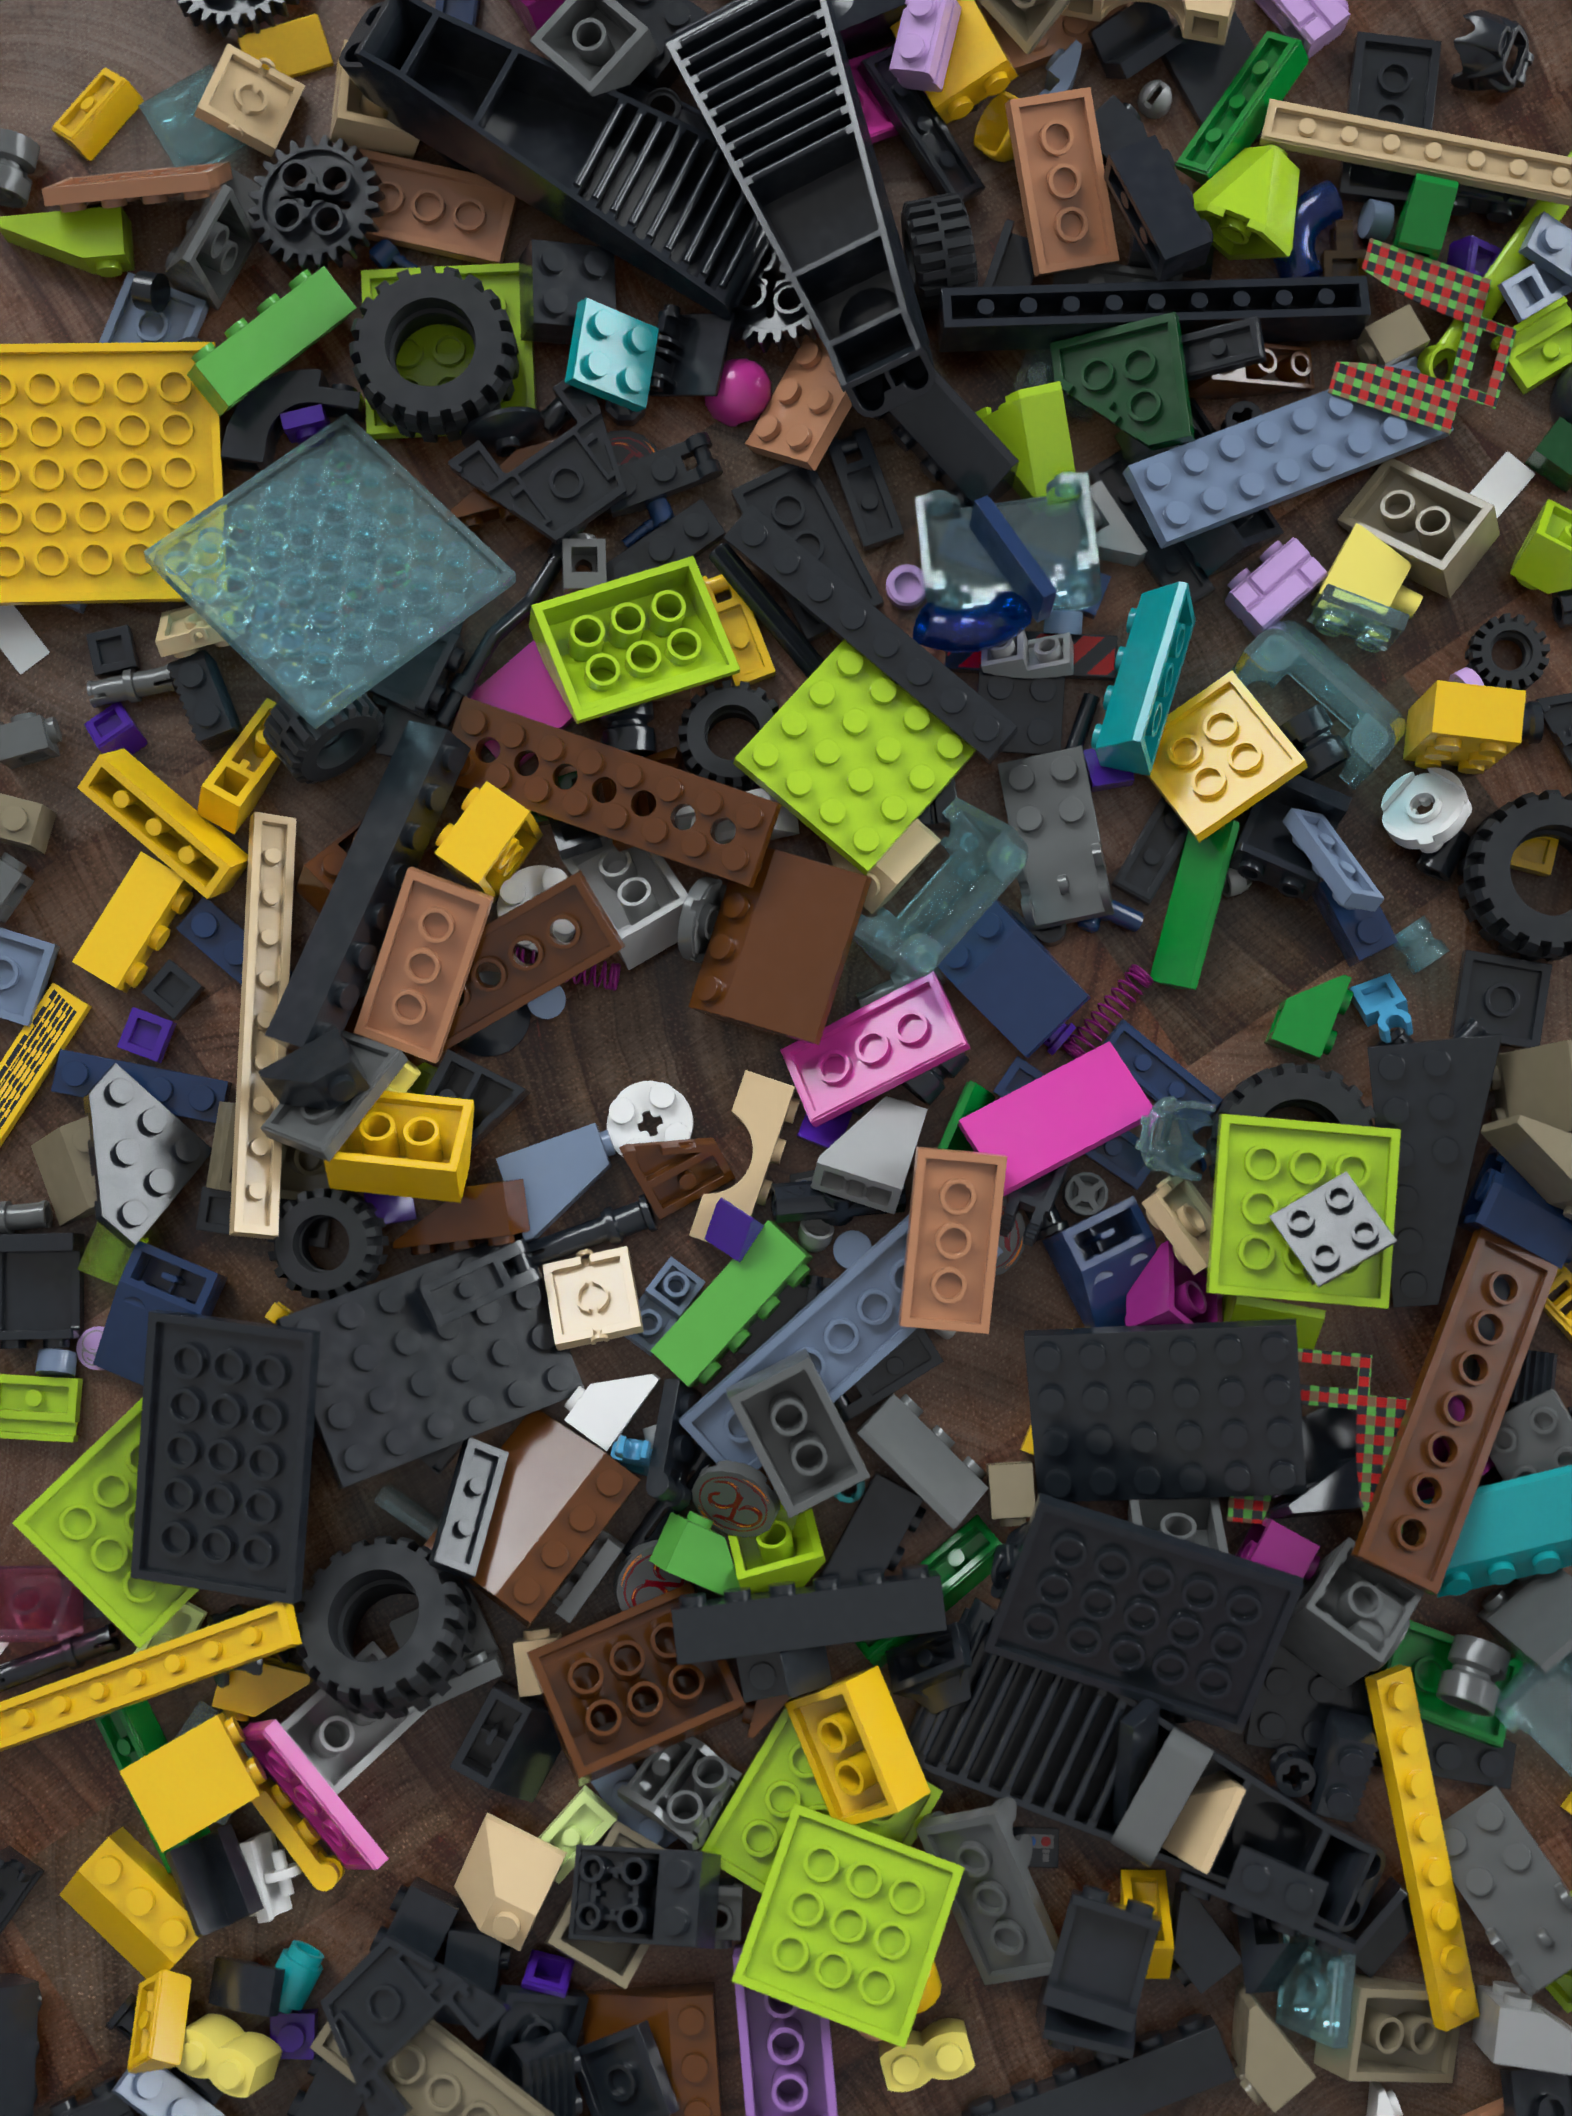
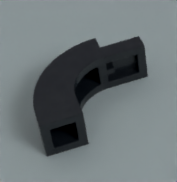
(257, 424)

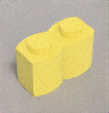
(937, 2052)
(228, 2056)

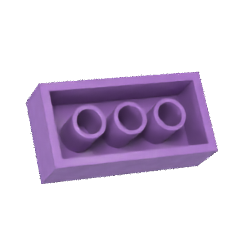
(783, 2056)

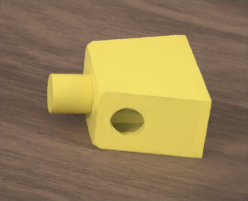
(1372, 571)

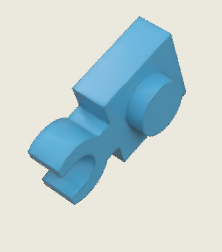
(1384, 1004)
(632, 1454)

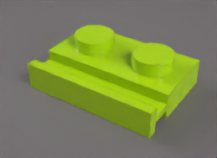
(1540, 346)
(40, 1407)

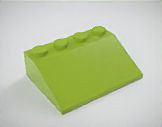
(632, 640)

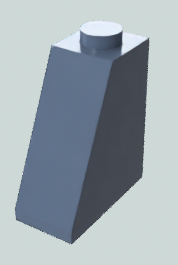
(558, 1173)

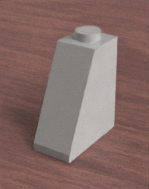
(872, 1156)

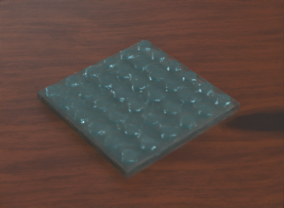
(330, 569)

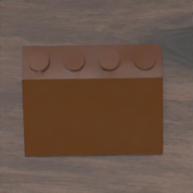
(781, 947)
(546, 1514)
(623, 1694)
(684, 2031)

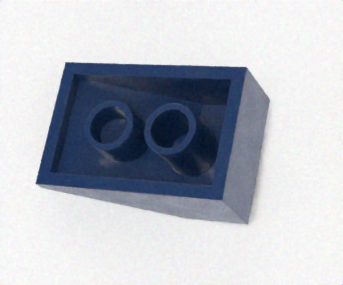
(1013, 979)

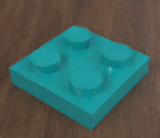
(611, 355)

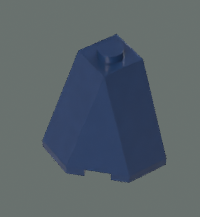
(1516, 1212)

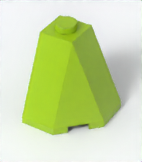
(1252, 204)
(1036, 433)

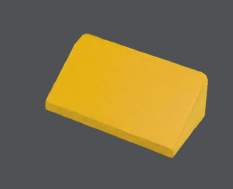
(293, 46)
(98, 113)
(159, 2022)

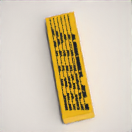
(36, 1052)

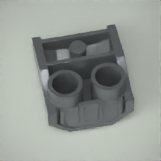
(683, 1790)

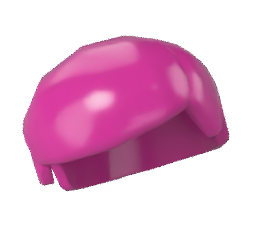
(741, 393)

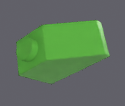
(695, 1553)

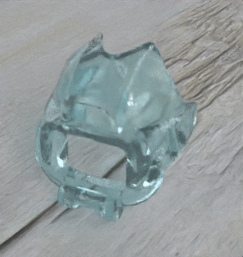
(1173, 1144)

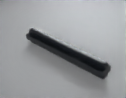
(766, 608)

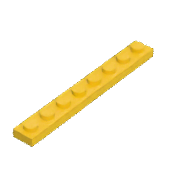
(148, 1673)
(1422, 1847)

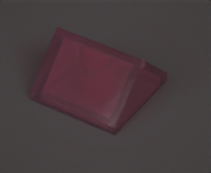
(38, 1605)

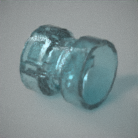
(1419, 945)

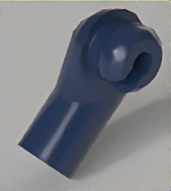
(1124, 917)

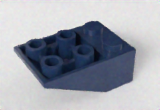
(1103, 1260)
(148, 1283)

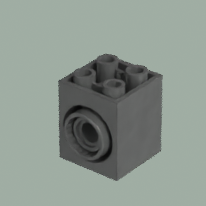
(1349, 1617)

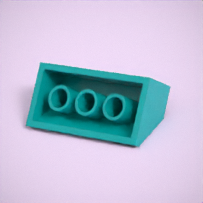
(1145, 679)
(1513, 1532)

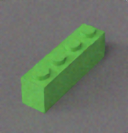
(270, 340)
(731, 1305)

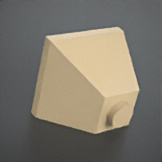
(895, 865)
(1205, 1820)
(507, 1880)

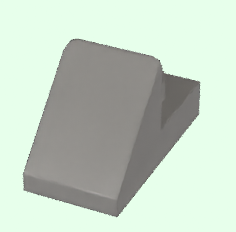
(1116, 539)

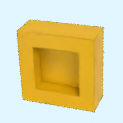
(1535, 856)

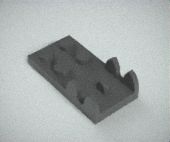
(1055, 814)
(1511, 1889)
(996, 1894)

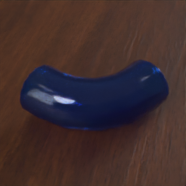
(1314, 212)
(972, 628)

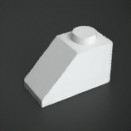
(608, 1407)

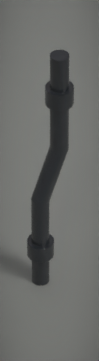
(465, 683)

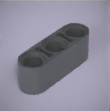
(1161, 1797)

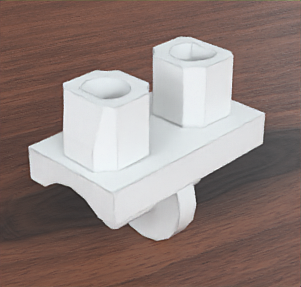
(270, 1874)

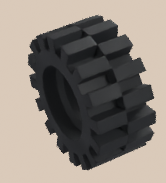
(1514, 630)

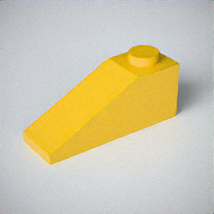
(240, 776)

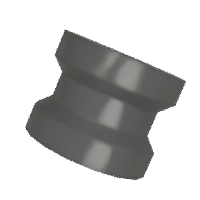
(1090, 1189)

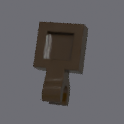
(1342, 258)

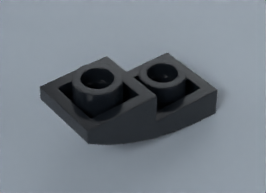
(246, 1986)

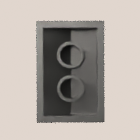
(924, 1458)

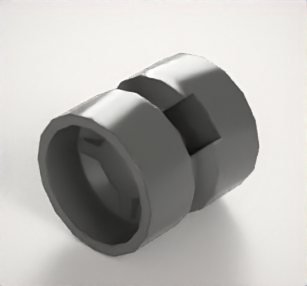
(17, 160)
(1474, 1675)

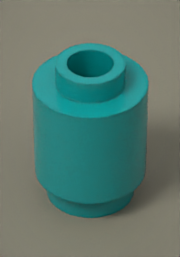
(302, 1971)

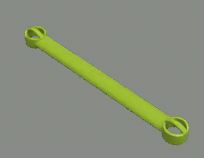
(1504, 267)

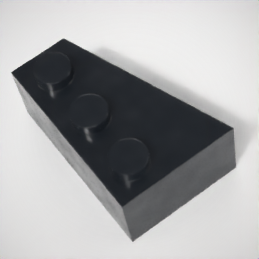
(492, 1093)

